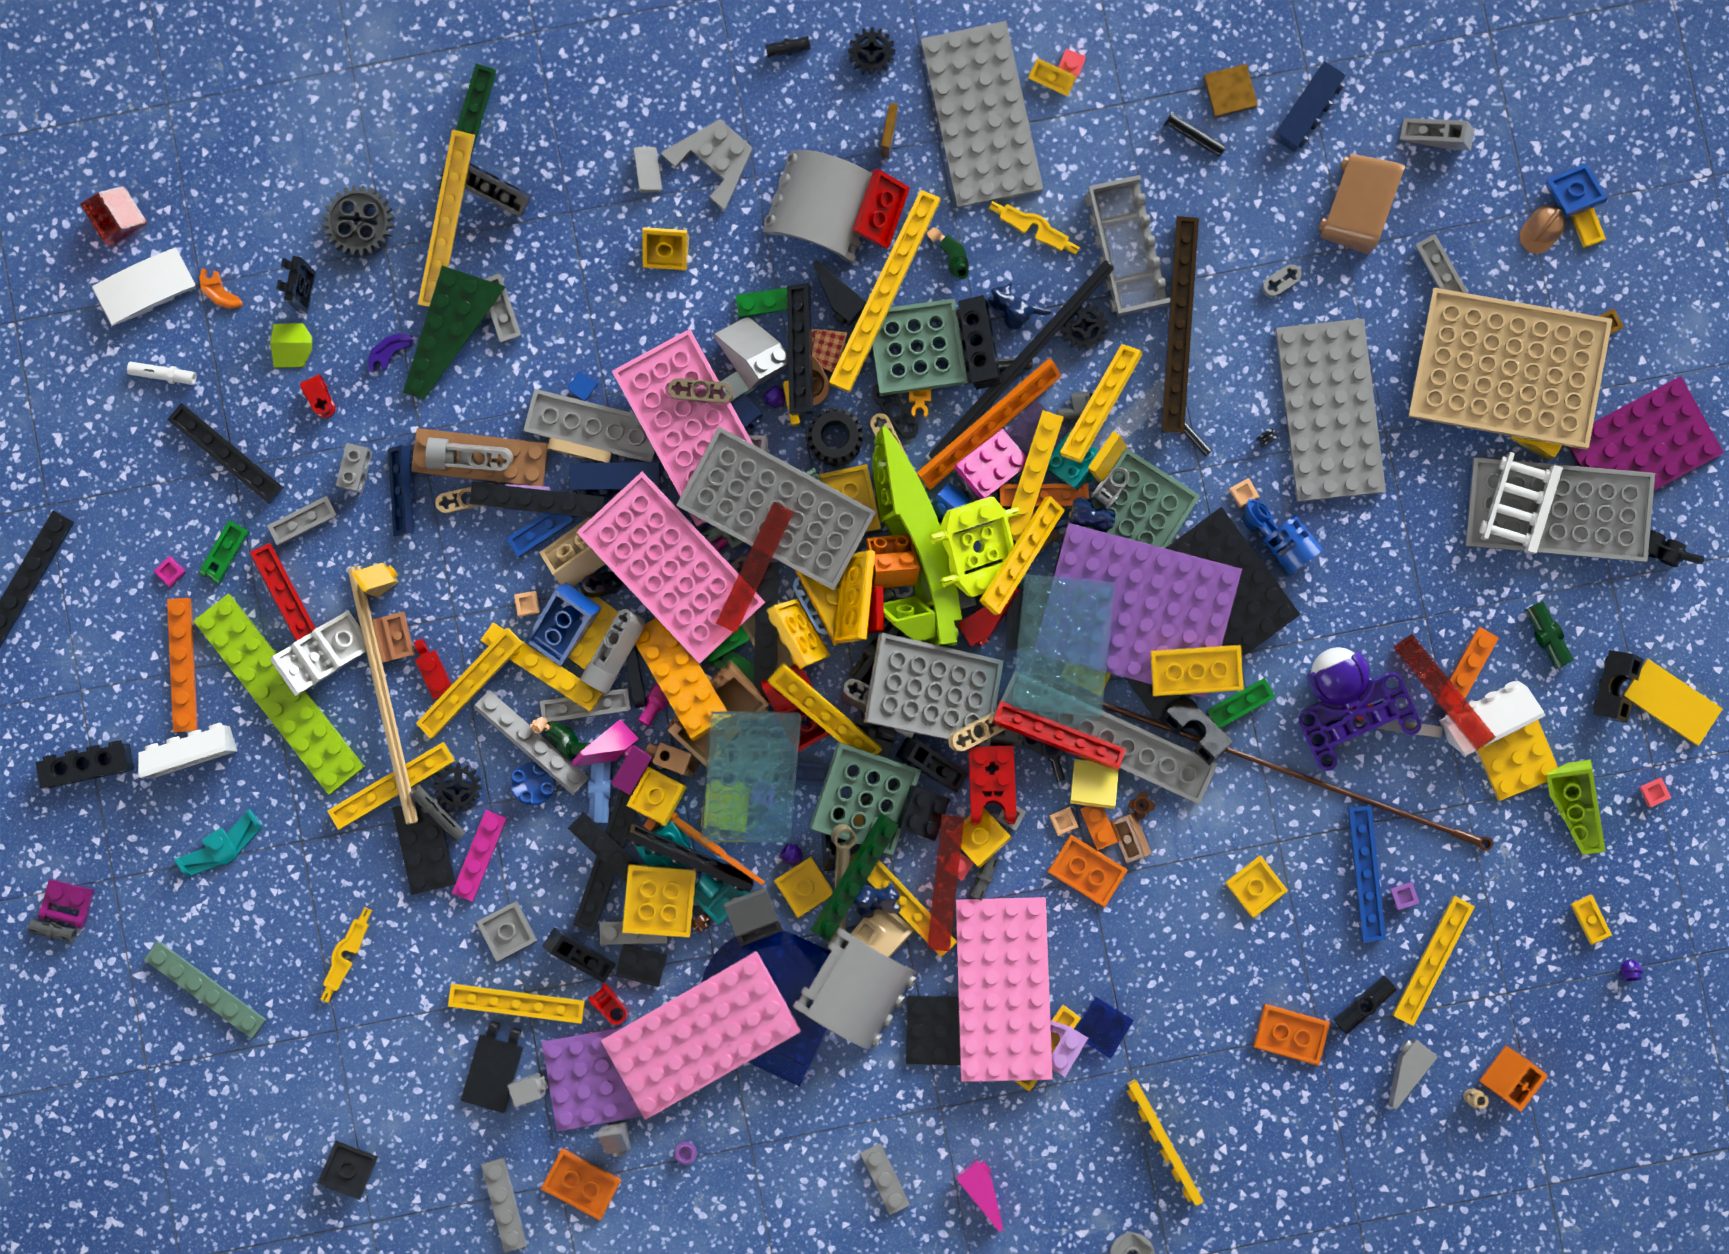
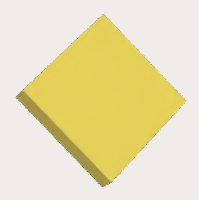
(1093, 785)

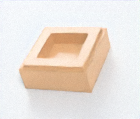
(1243, 492)
(527, 603)
(1063, 821)

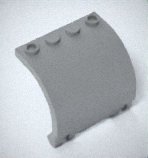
(819, 201)
(856, 991)

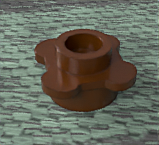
(1135, 805)
(701, 923)

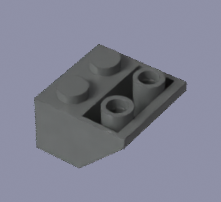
(753, 916)

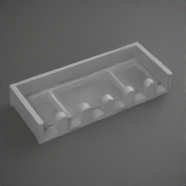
(1127, 245)

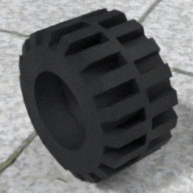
(830, 418)

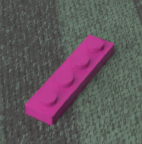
(479, 855)

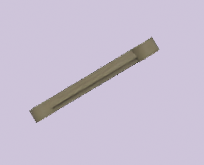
(842, 864)

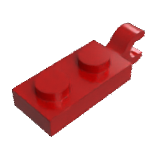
(432, 670)

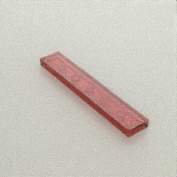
(754, 567)
(1444, 692)
(945, 883)

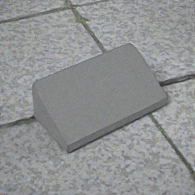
(647, 169)

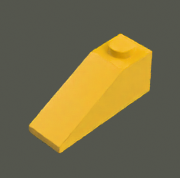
(376, 579)

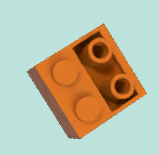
(894, 561)
(1513, 1078)

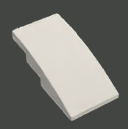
(143, 286)
(320, 653)

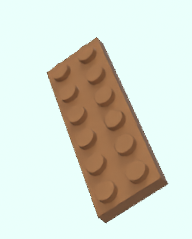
(526, 468)

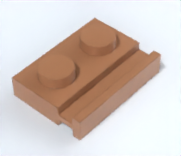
(393, 637)

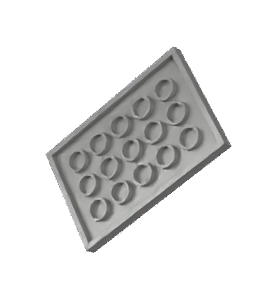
(931, 688)

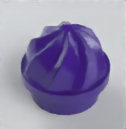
(775, 397)
(791, 854)
(1631, 970)

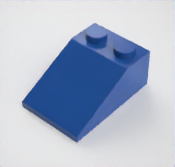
(563, 623)

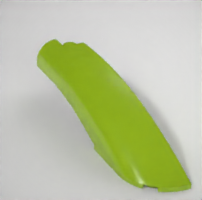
(907, 510)

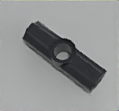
(863, 669)
(1376, 994)

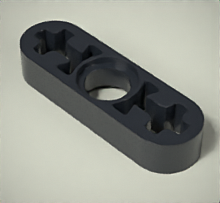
(910, 420)
(636, 679)

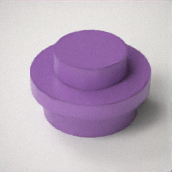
(685, 1153)

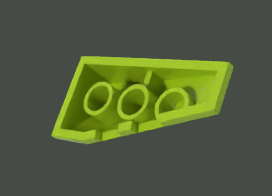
(1576, 798)

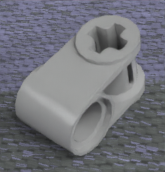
(1110, 488)

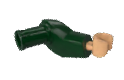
(957, 258)
(561, 735)

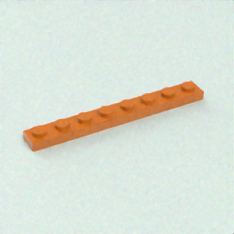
(989, 423)

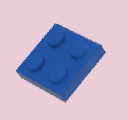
(1576, 190)

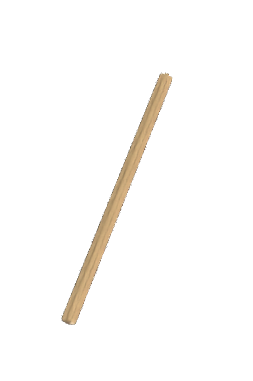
(383, 700)

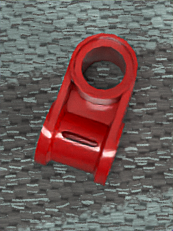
(317, 393)
(608, 1004)

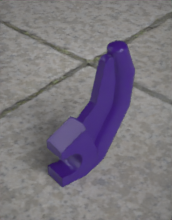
(386, 348)

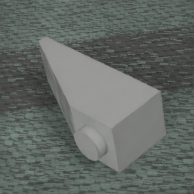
(1438, 133)
(1410, 1067)
(615, 1138)

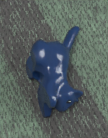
(1016, 309)
(1085, 514)
(871, 899)

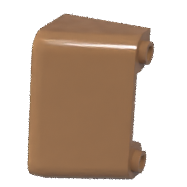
(1362, 202)
(736, 695)

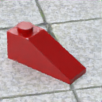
(984, 623)

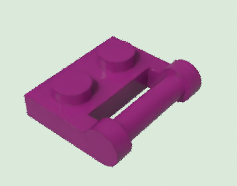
(68, 896)

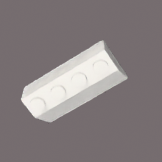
(1501, 712)
(186, 752)

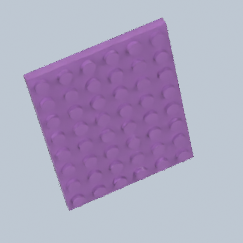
(1158, 598)

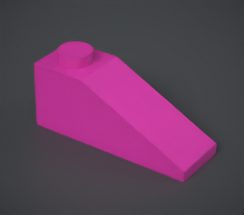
(607, 747)
(979, 1185)

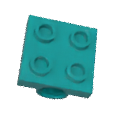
(1070, 471)
(672, 833)
(713, 894)

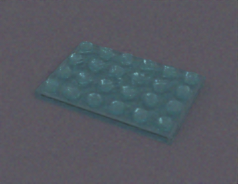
(1063, 645)
(750, 776)

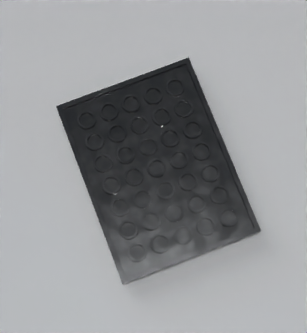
(1259, 601)

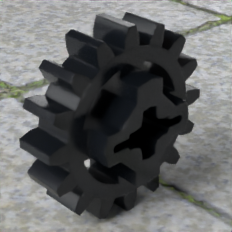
(880, 51)
(1085, 336)
(468, 786)

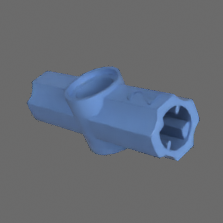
(600, 792)

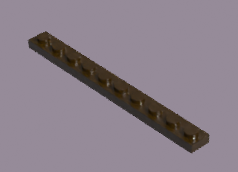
(1180, 325)

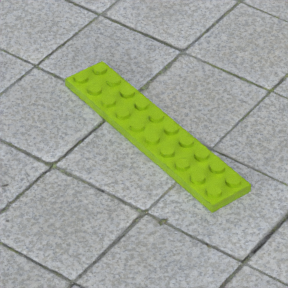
(294, 716)

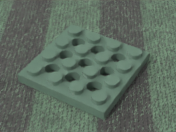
(932, 377)
(858, 784)

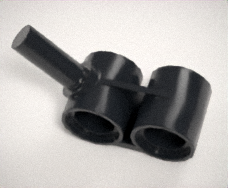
(1670, 551)
(1039, 747)

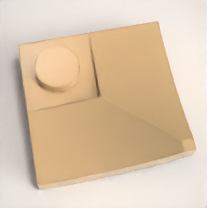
(883, 932)

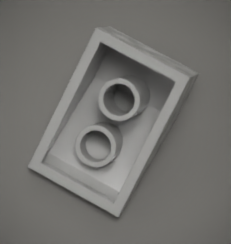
(752, 351)

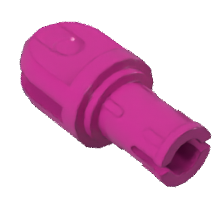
(656, 702)

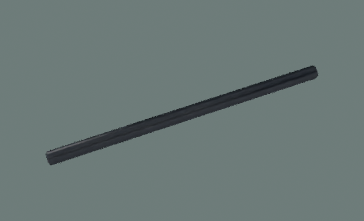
(1026, 355)

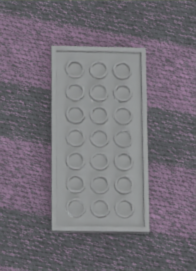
(981, 114)
(1330, 410)
(740, 483)
(1590, 515)

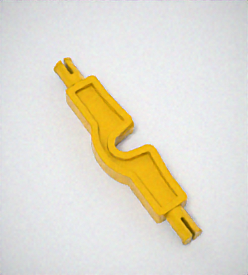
(1044, 234)
(340, 965)

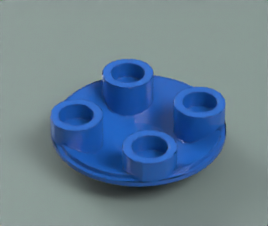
(531, 784)

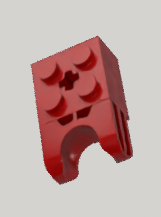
(809, 730)
(992, 788)

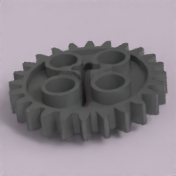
(354, 239)

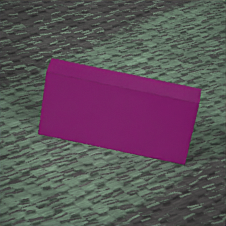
(632, 770)

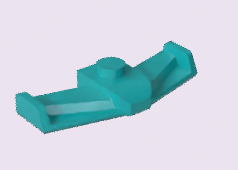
(220, 847)

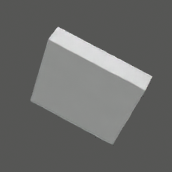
(506, 931)

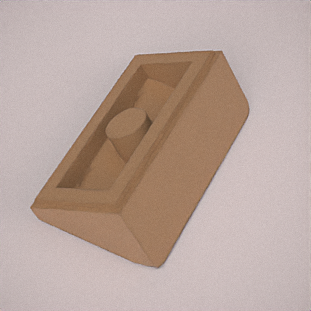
(1131, 837)

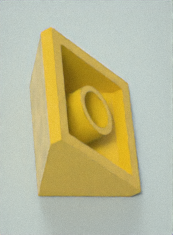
(665, 248)

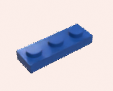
(537, 532)

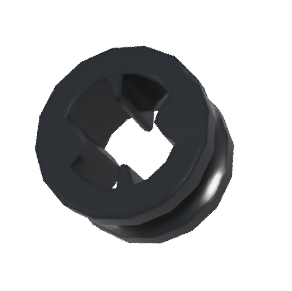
(1267, 437)

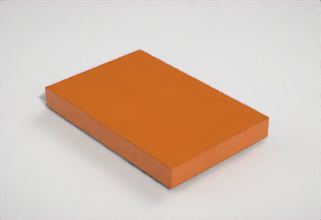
(1087, 870)
(1291, 1034)
(581, 1184)

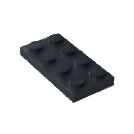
(424, 852)

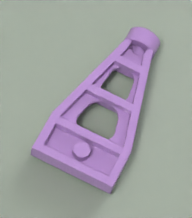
(1068, 1047)

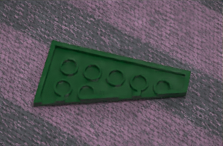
(452, 317)

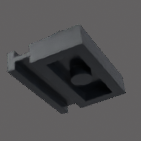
(641, 965)

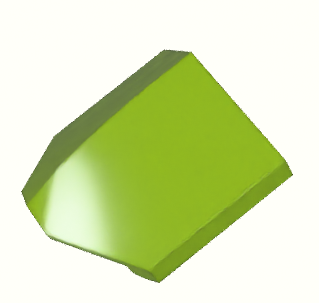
(290, 345)

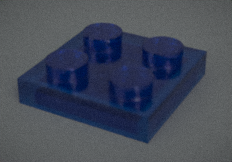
(1103, 1026)

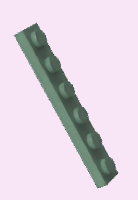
(205, 989)

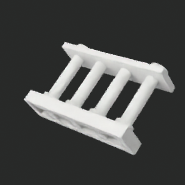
(1536, 519)

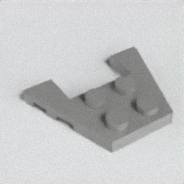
(721, 151)

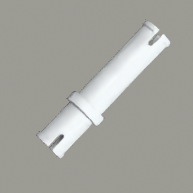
(162, 373)

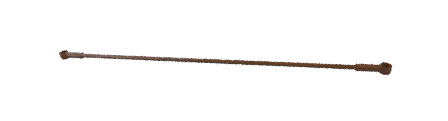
(1455, 832)

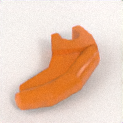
(214, 290)

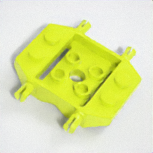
(994, 539)

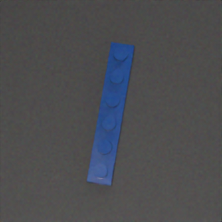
(1366, 873)

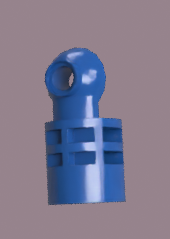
(1279, 538)

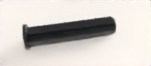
(1195, 134)

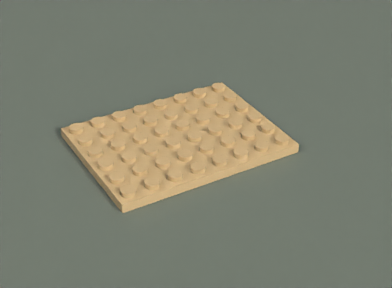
(1510, 368)

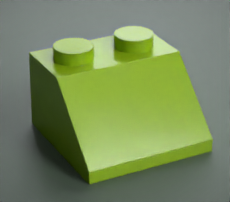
(911, 617)

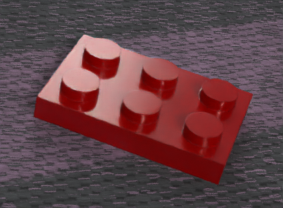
(881, 208)

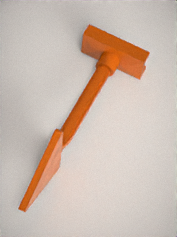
(711, 846)

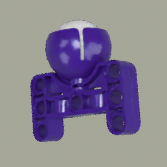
(1341, 682)

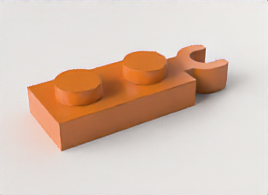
(1098, 826)

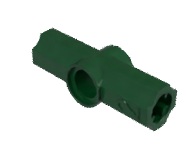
(1549, 635)

